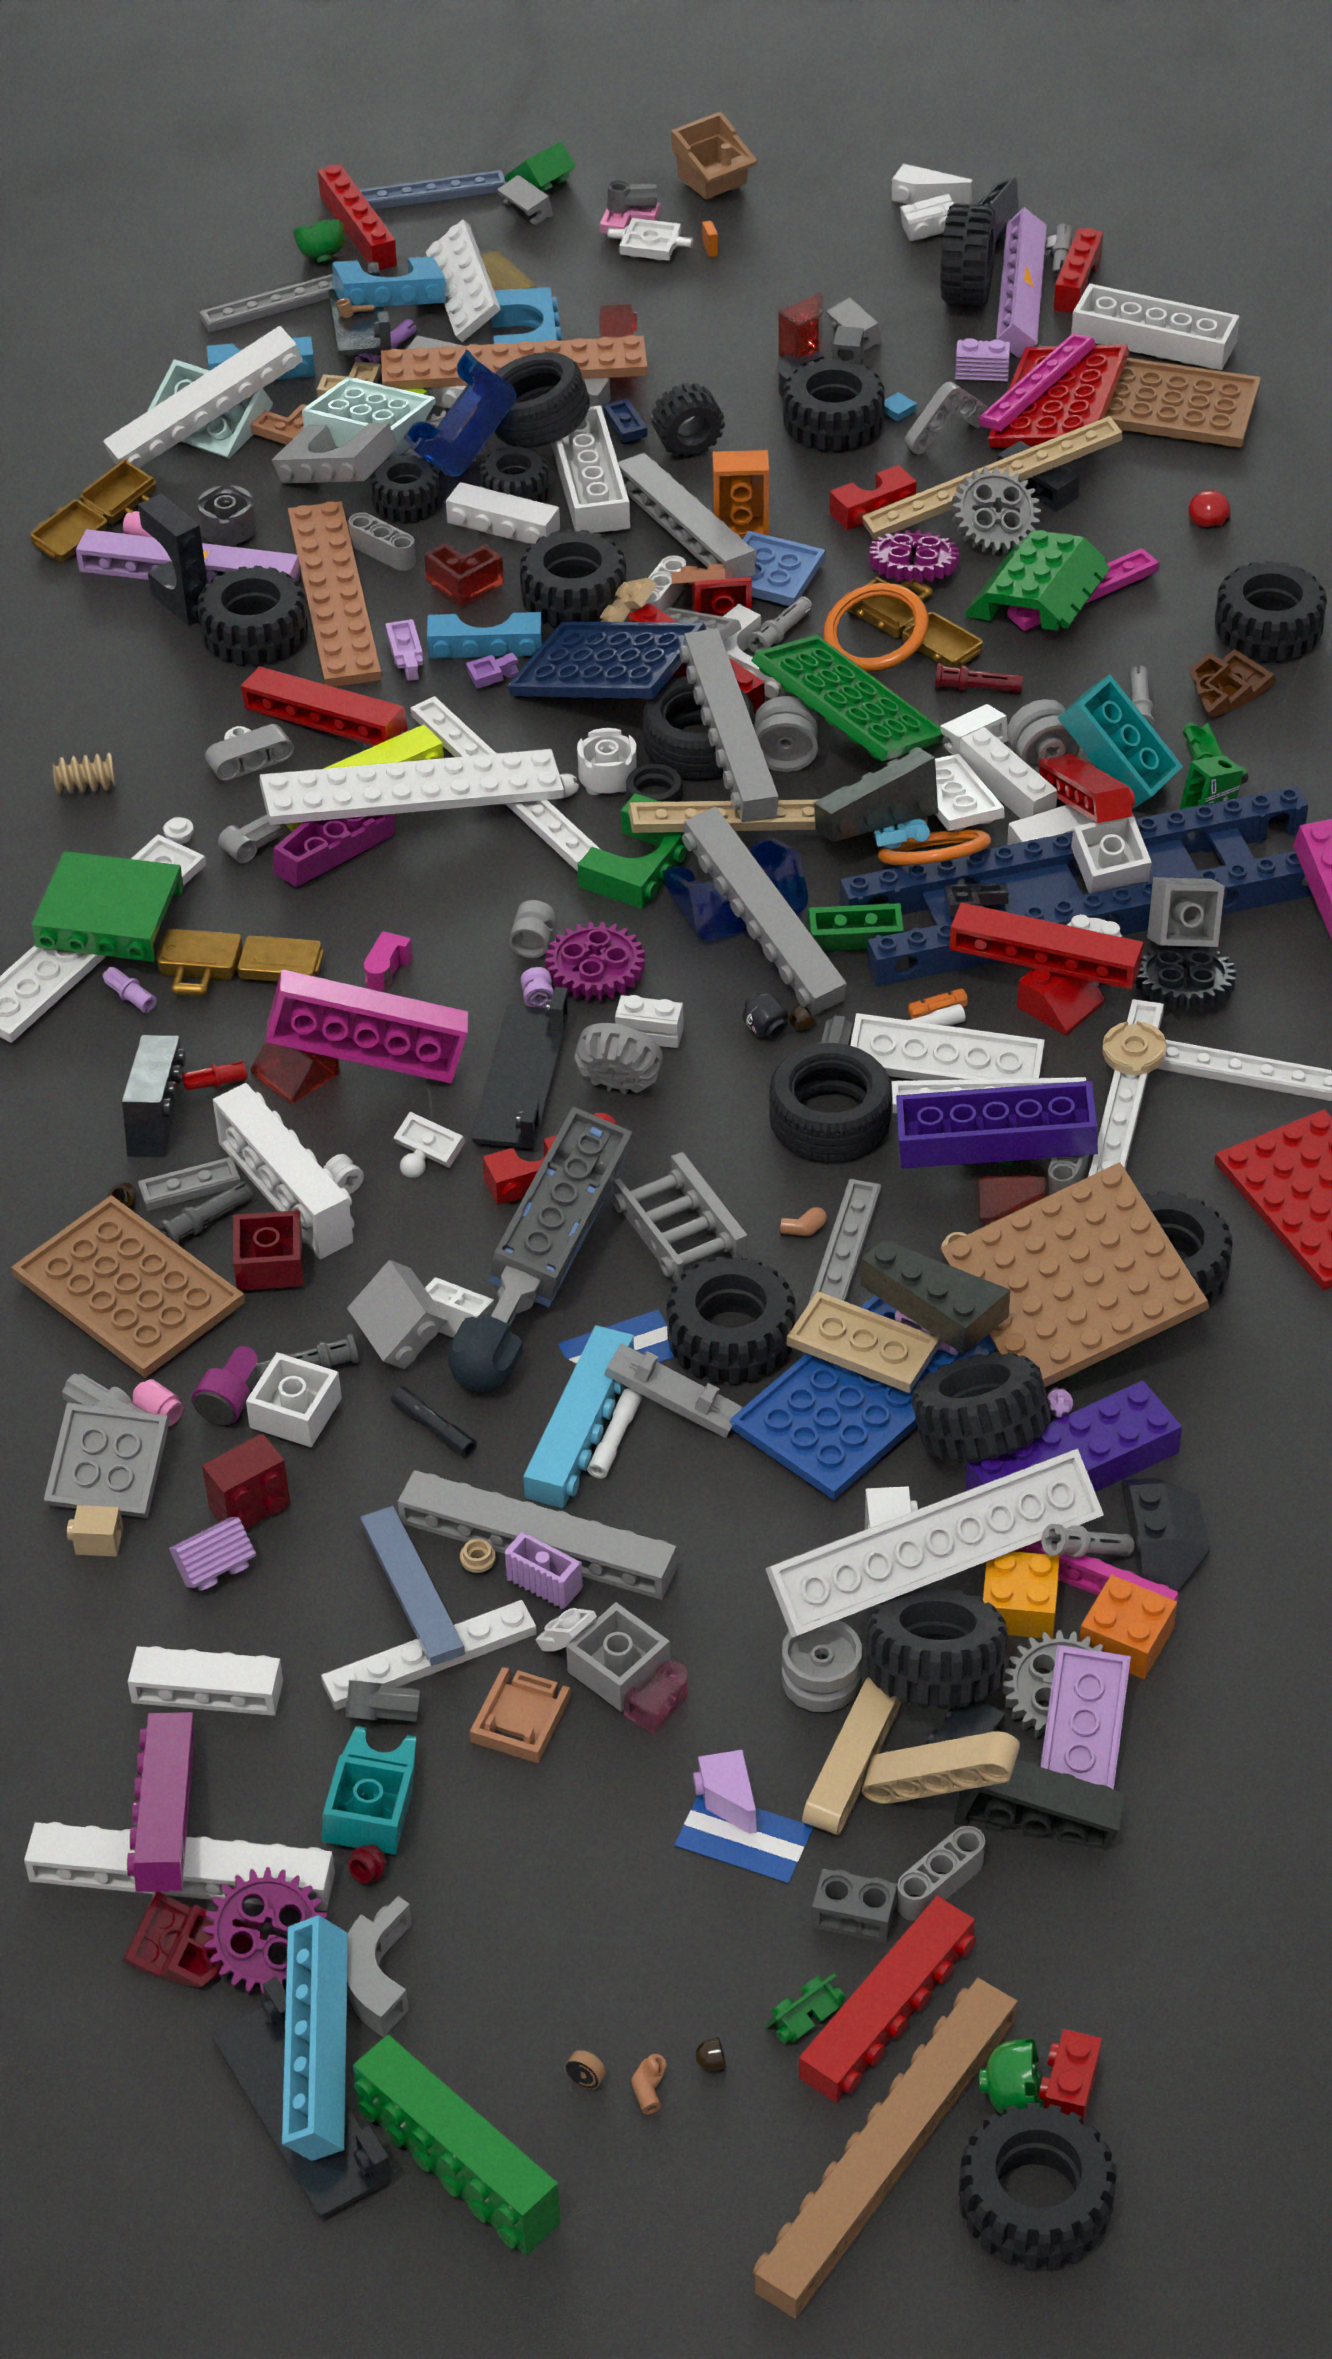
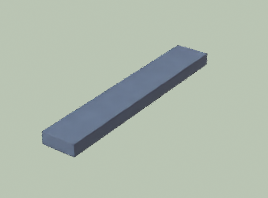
(434, 190)
(412, 1586)

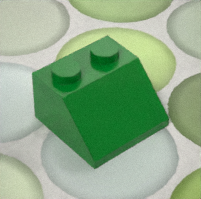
(545, 167)

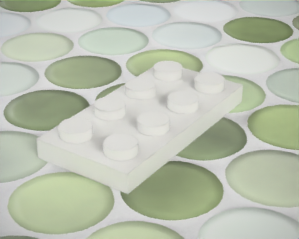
(963, 796)

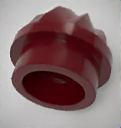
(367, 1863)

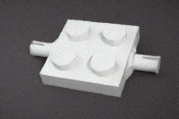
(650, 239)

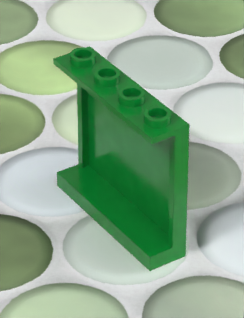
(106, 905)

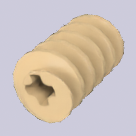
(84, 774)

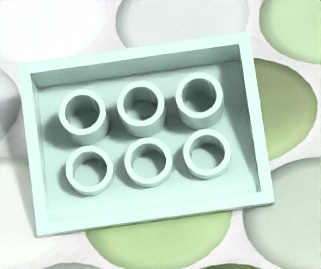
(359, 402)
(228, 431)

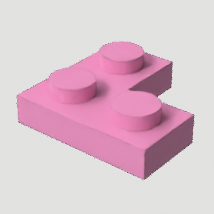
(622, 220)

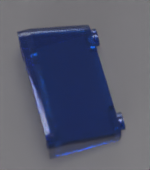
(469, 420)
(711, 912)

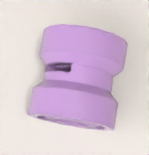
(537, 987)

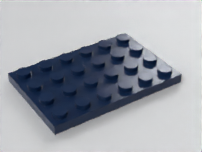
(604, 660)

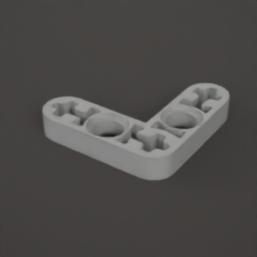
(920, 438)

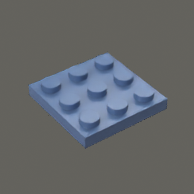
(782, 567)

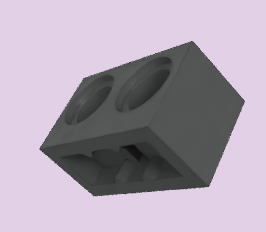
(849, 344)
(852, 1913)

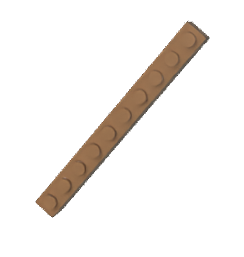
(884, 2148)

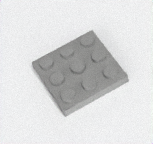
(107, 1459)

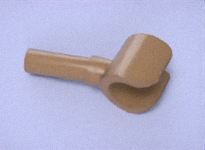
(347, 310)

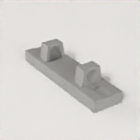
(672, 1389)

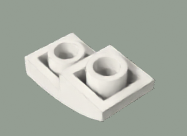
(565, 1629)

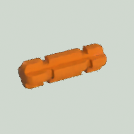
(931, 1004)

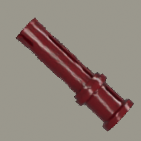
(964, 678)

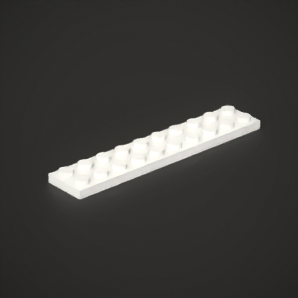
(410, 786)
(48, 974)
(932, 1542)

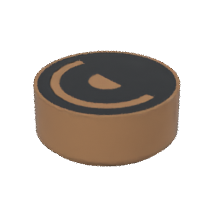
(585, 2069)

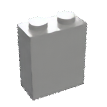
(397, 1314)

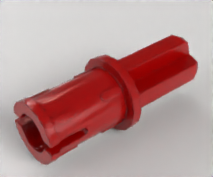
(215, 1076)

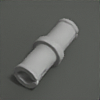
(1061, 248)

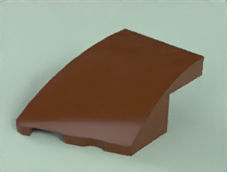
(1229, 681)

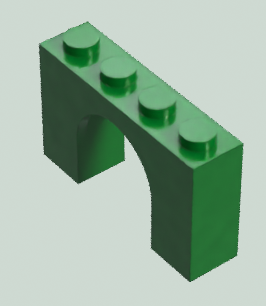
(631, 879)

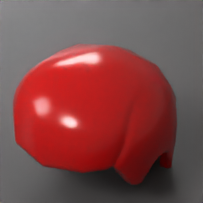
(1209, 509)

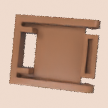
(521, 1710)

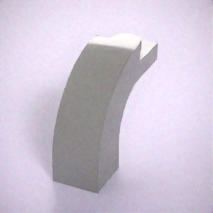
(370, 1992)

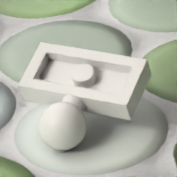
(428, 1141)

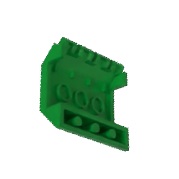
(1044, 574)

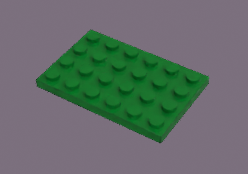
(848, 697)

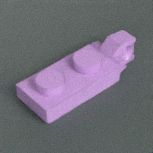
(405, 647)

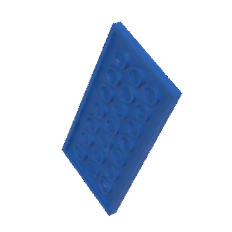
(832, 1420)

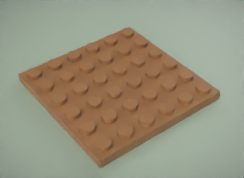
(1081, 1273)

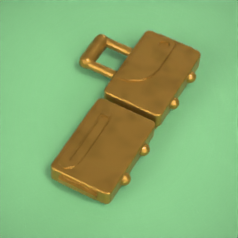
(99, 504)
(943, 640)
(221, 954)

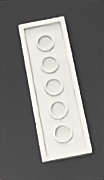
(468, 289)
(945, 1052)

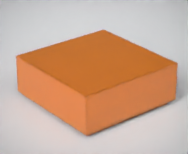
(710, 238)

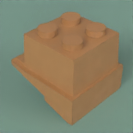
(711, 155)

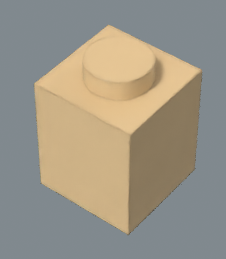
(96, 1530)

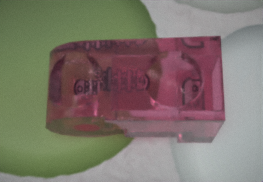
(659, 1698)

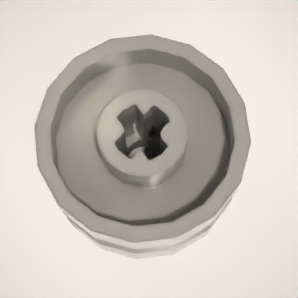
(787, 733)
(1039, 734)
(822, 1667)

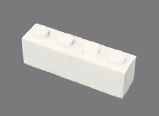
(501, 514)
(1007, 774)
(1046, 824)
(205, 1680)

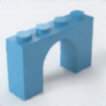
(420, 286)
(527, 308)

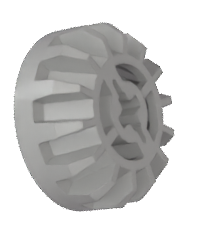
(618, 1057)

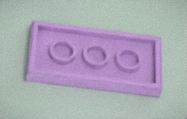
(1085, 1714)

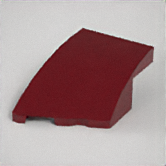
(172, 1943)

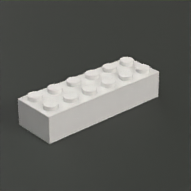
(1156, 326)
(592, 477)
(284, 1169)

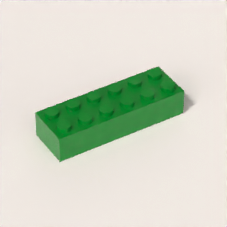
(457, 2145)

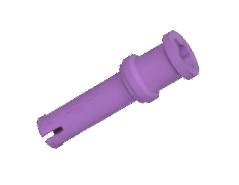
(398, 336)

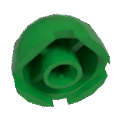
(320, 240)
(1012, 2075)

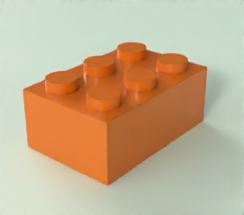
(742, 490)

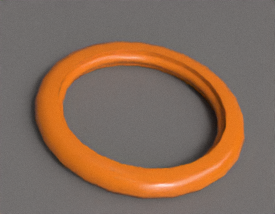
(879, 590)
(972, 840)

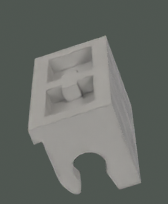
(527, 198)
(852, 315)

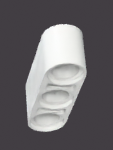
(665, 592)

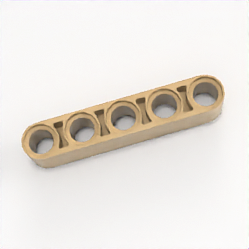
(850, 1759)
(941, 1767)

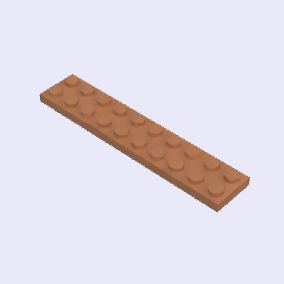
(437, 366)
(334, 594)

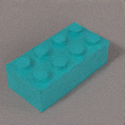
(1120, 739)

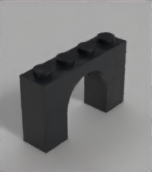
(184, 577)

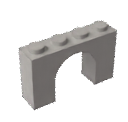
(316, 458)

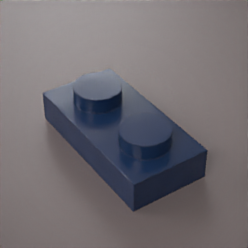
(625, 420)

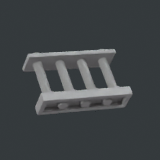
(697, 1197)

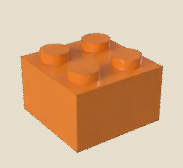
(1130, 1623)

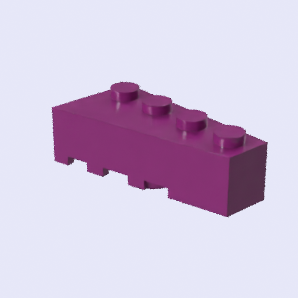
(326, 844)

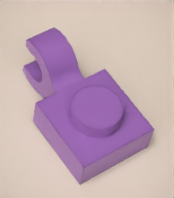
(489, 671)

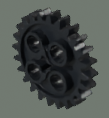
(1207, 977)

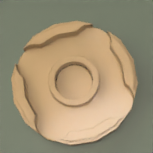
(1134, 1048)

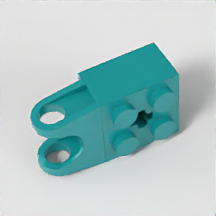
(369, 1794)

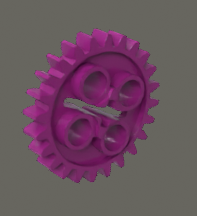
(933, 556)
(595, 960)
(275, 1896)

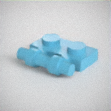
(893, 836)

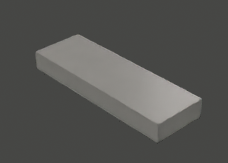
(188, 1183)

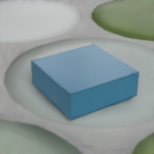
(899, 406)

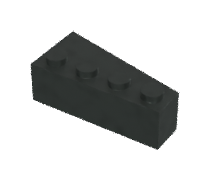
(1046, 1804)

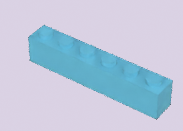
(576, 1422)
(315, 2039)

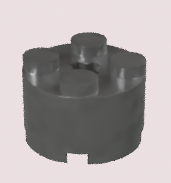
(226, 516)

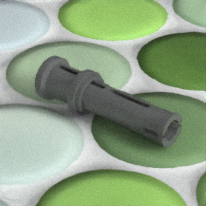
(193, 1219)
(323, 1355)

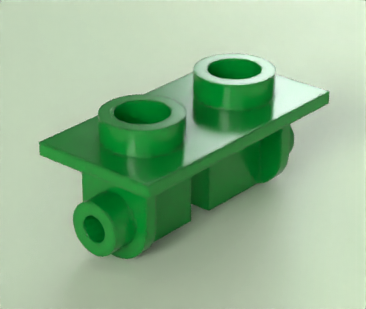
(1201, 741)
(793, 2017)

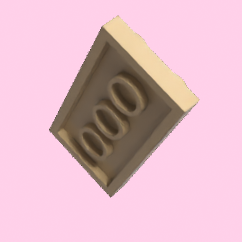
(863, 1341)

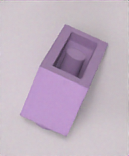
(727, 1788)

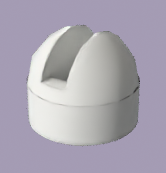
(569, 786)

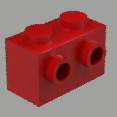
(1073, 2072)

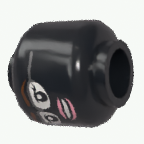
(765, 1015)

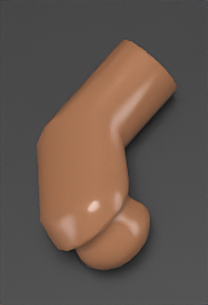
(806, 1224)
(646, 2080)

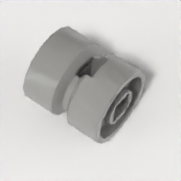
(532, 929)

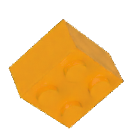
(1023, 1591)

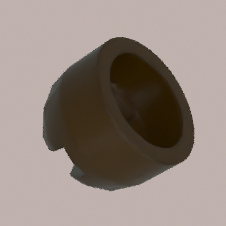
(800, 1018)
(118, 1192)
(710, 2055)

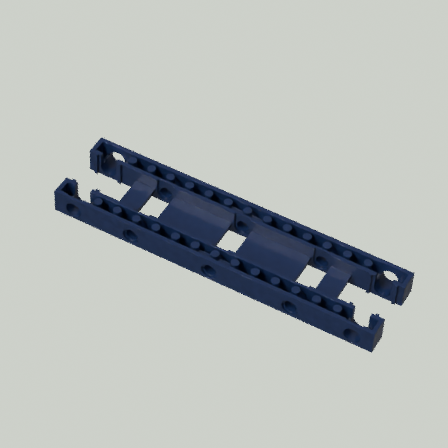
(1044, 886)

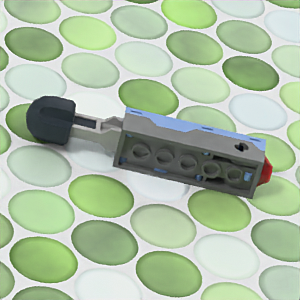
(541, 1243)

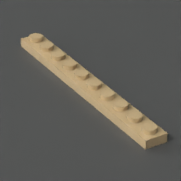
(1026, 463)
(670, 816)

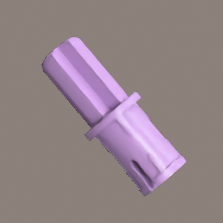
(129, 989)
(1059, 1402)

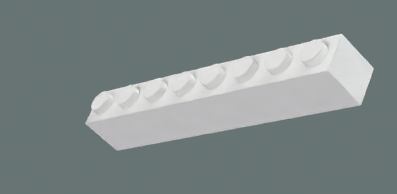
(204, 399)
(99, 1860)

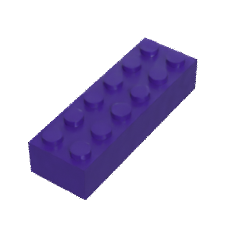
(997, 1124)
(1112, 1436)

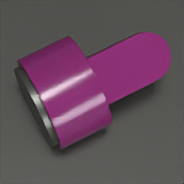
(223, 1391)

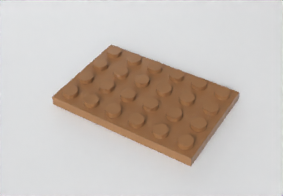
(1184, 402)
(128, 1285)

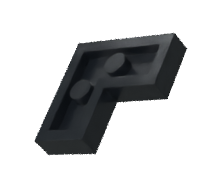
(985, 894)

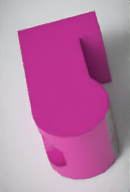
(385, 958)

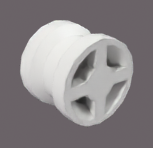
(345, 1173)

